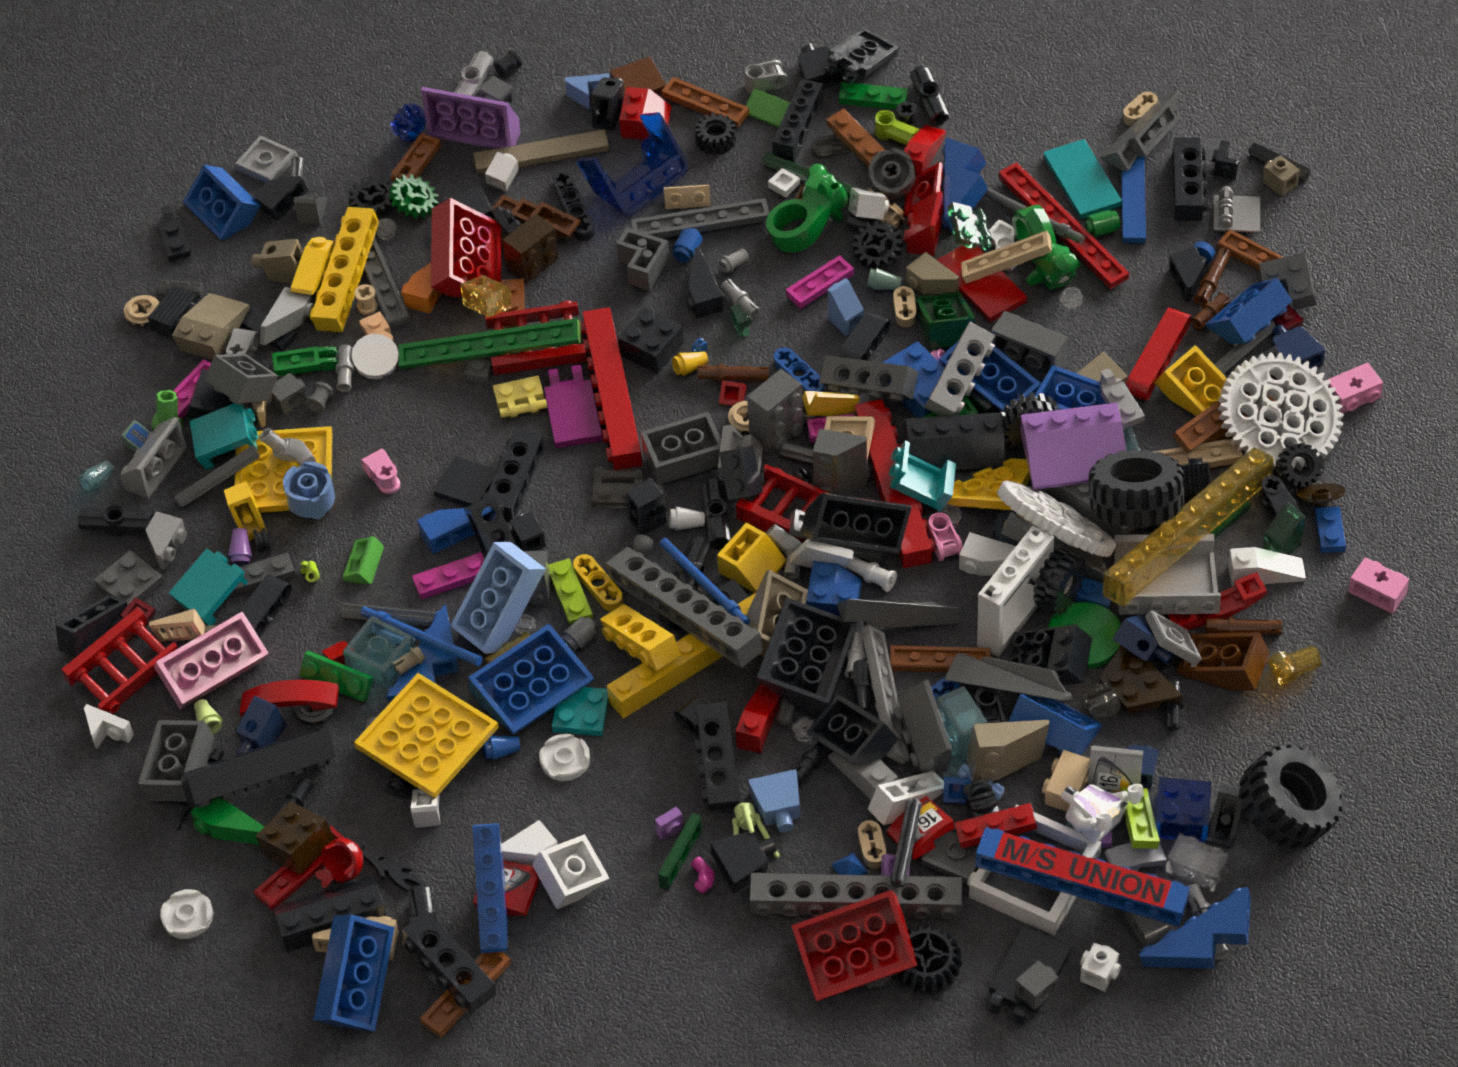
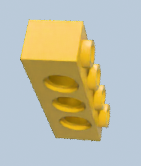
(640, 637)

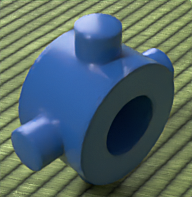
(699, 345)

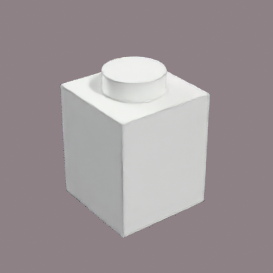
(502, 171)

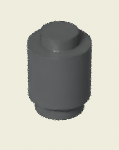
(579, 633)

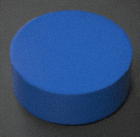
(1206, 250)

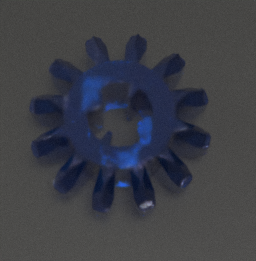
(409, 121)

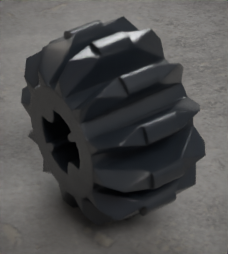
(979, 798)

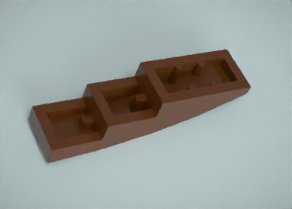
(524, 210)

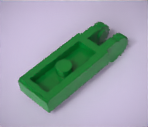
(304, 360)

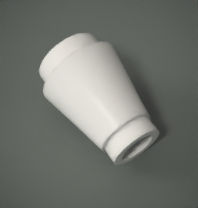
(685, 518)

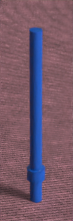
(729, 605)
(423, 636)

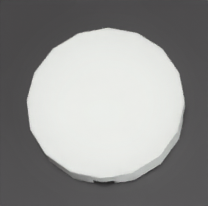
(375, 356)
(564, 757)
(186, 914)

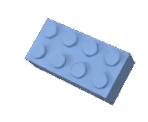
(497, 597)

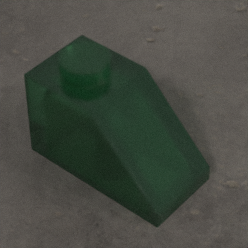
(1285, 531)

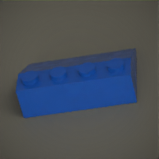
(529, 680)

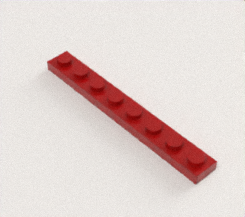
(1090, 251)

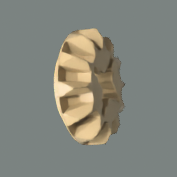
(143, 302)
(737, 414)

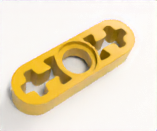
(597, 572)

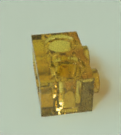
(486, 296)

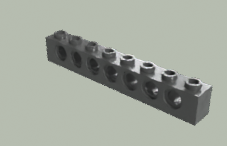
(685, 607)
(847, 886)

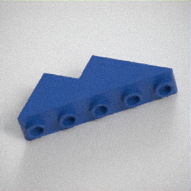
(962, 176)
(436, 662)
(490, 888)
(1196, 941)

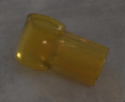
(1288, 666)

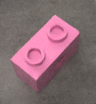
(1356, 387)
(1378, 585)

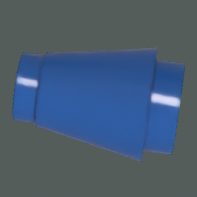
(500, 746)

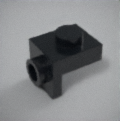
(1223, 166)

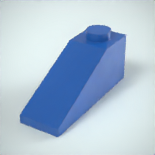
(446, 528)

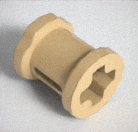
(368, 300)

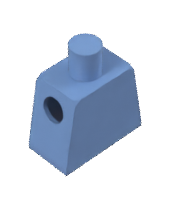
(776, 799)

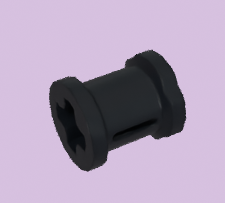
(514, 62)
(906, 113)

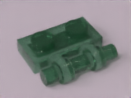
(965, 224)

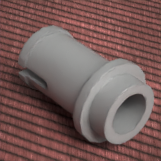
(730, 262)

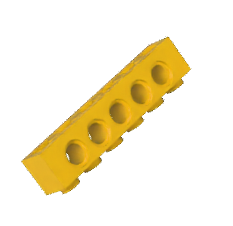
(344, 269)

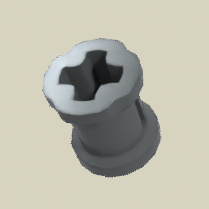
(319, 396)

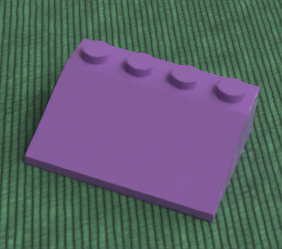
(470, 119)
(1068, 442)

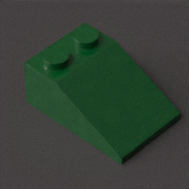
(943, 318)

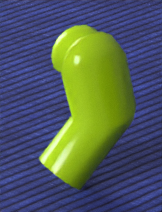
(311, 571)

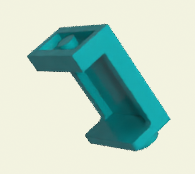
(222, 432)
(921, 479)
(207, 585)

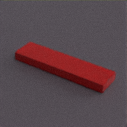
(286, 881)

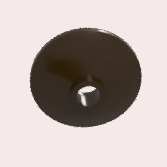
(1321, 494)

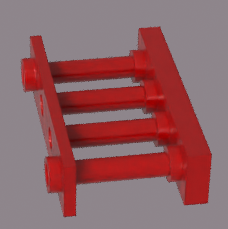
(536, 359)
(763, 519)
(97, 655)

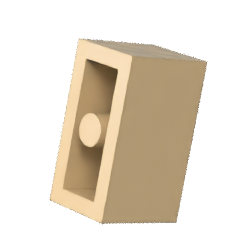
(1068, 770)

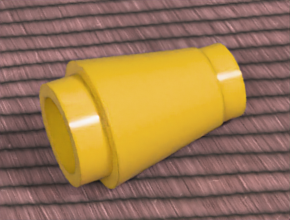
(688, 362)

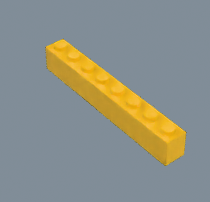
(646, 684)

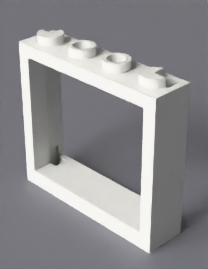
(998, 621)
(1021, 910)

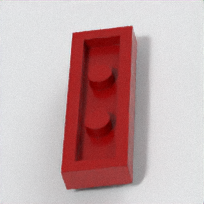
(1011, 821)

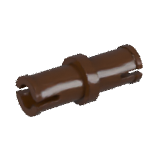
(1209, 310)

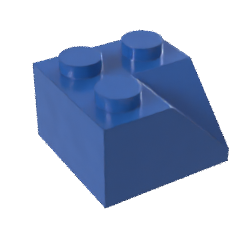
(830, 585)

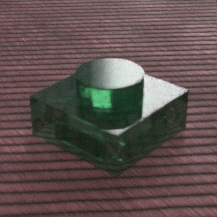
(740, 320)

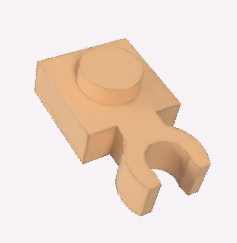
(375, 325)

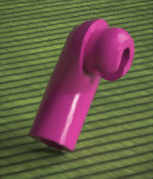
(706, 875)

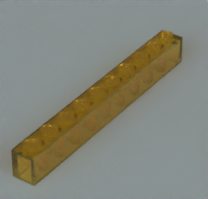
(1185, 530)

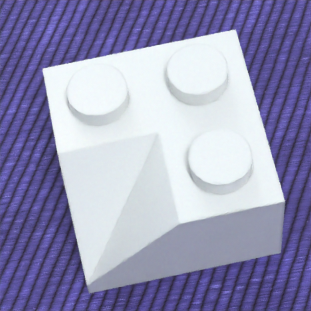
(570, 871)

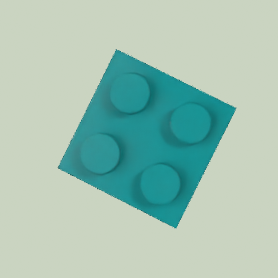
(582, 713)

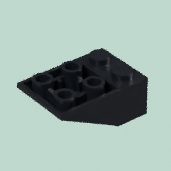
(1054, 648)

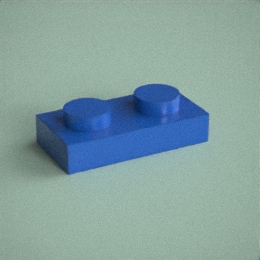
(1330, 529)

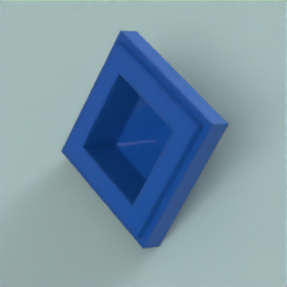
(953, 789)
(849, 866)

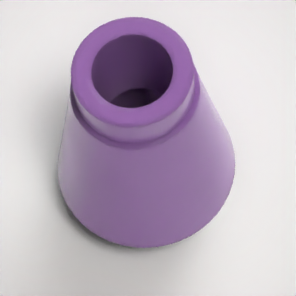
(239, 548)

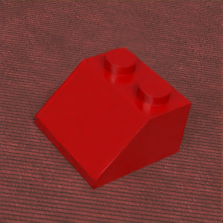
(636, 103)
(924, 225)

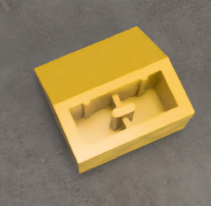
(749, 557)

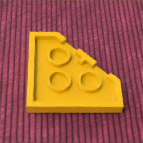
(983, 487)

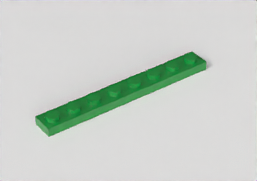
(489, 343)

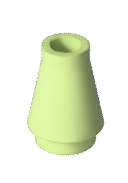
(206, 713)

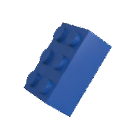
(929, 373)

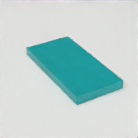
(1082, 179)

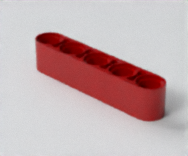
(1158, 353)

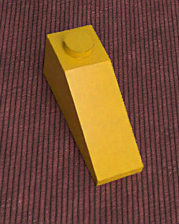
(312, 265)

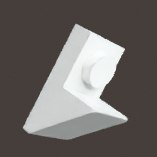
(105, 724)
(424, 809)

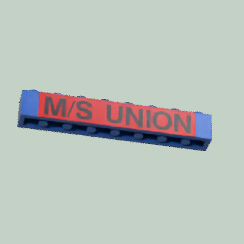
(1082, 876)

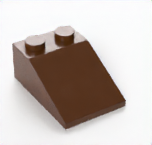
(1228, 660)

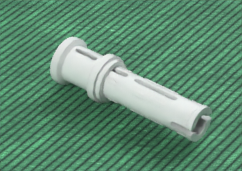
(872, 573)

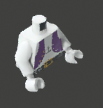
(1098, 811)

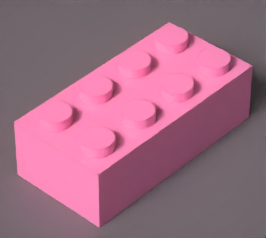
(211, 660)

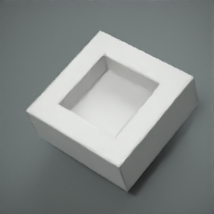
(783, 182)

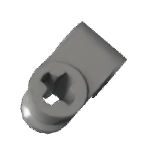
(764, 76)
(243, 342)

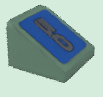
(134, 436)

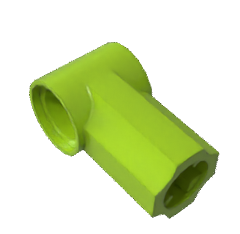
(890, 128)

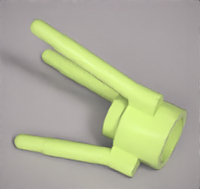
(747, 819)

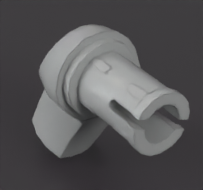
(287, 448)
(787, 545)

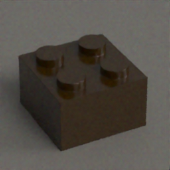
(530, 248)
(295, 837)

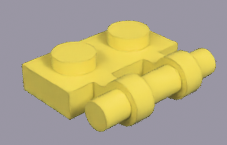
(519, 397)

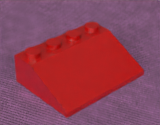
(463, 247)
(855, 945)

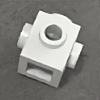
(1099, 966)

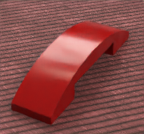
(1233, 600)
(294, 693)

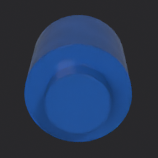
(686, 244)

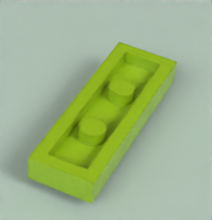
(569, 591)
(1141, 823)

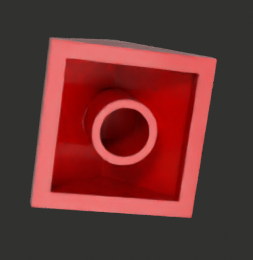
(925, 185)

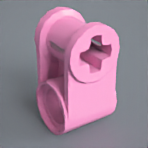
(381, 471)
(946, 539)

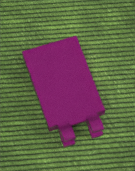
(572, 409)

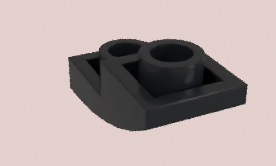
(506, 219)

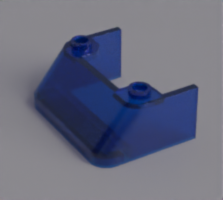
(662, 167)

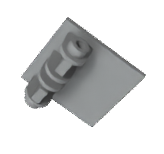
(1236, 212)

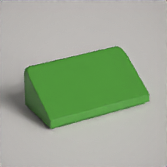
(767, 107)
(363, 560)

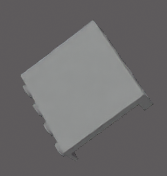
(1183, 588)

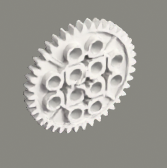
(1312, 392)
(1056, 518)

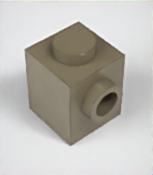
(1280, 175)

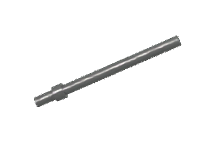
(1062, 230)

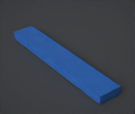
(1134, 203)

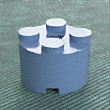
(309, 490)

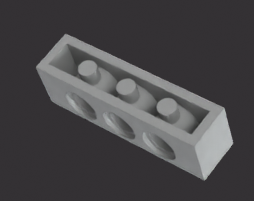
(973, 339)

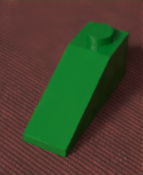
(225, 822)

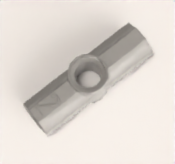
(474, 74)

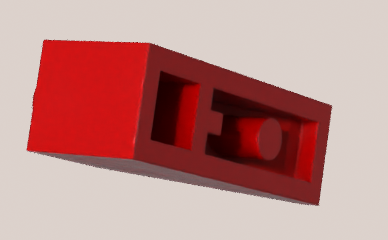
(924, 146)
(757, 719)

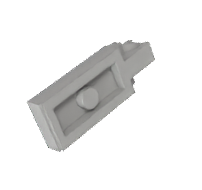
(1116, 392)

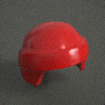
(341, 860)

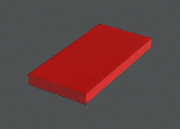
(989, 294)

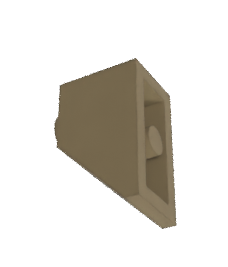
(931, 276)

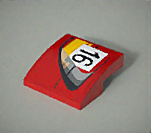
(932, 824)
(520, 887)

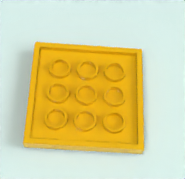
(267, 472)
(426, 735)

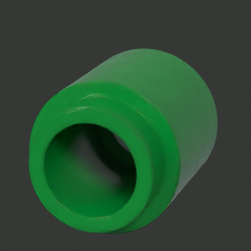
(1102, 223)

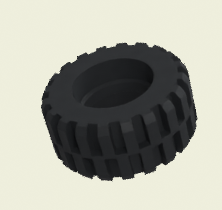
(1136, 488)
(1273, 811)

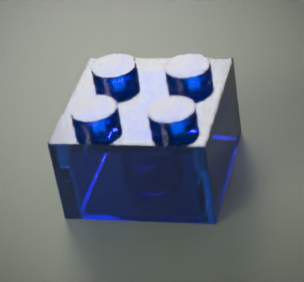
(1183, 808)

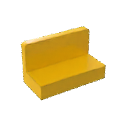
(829, 403)

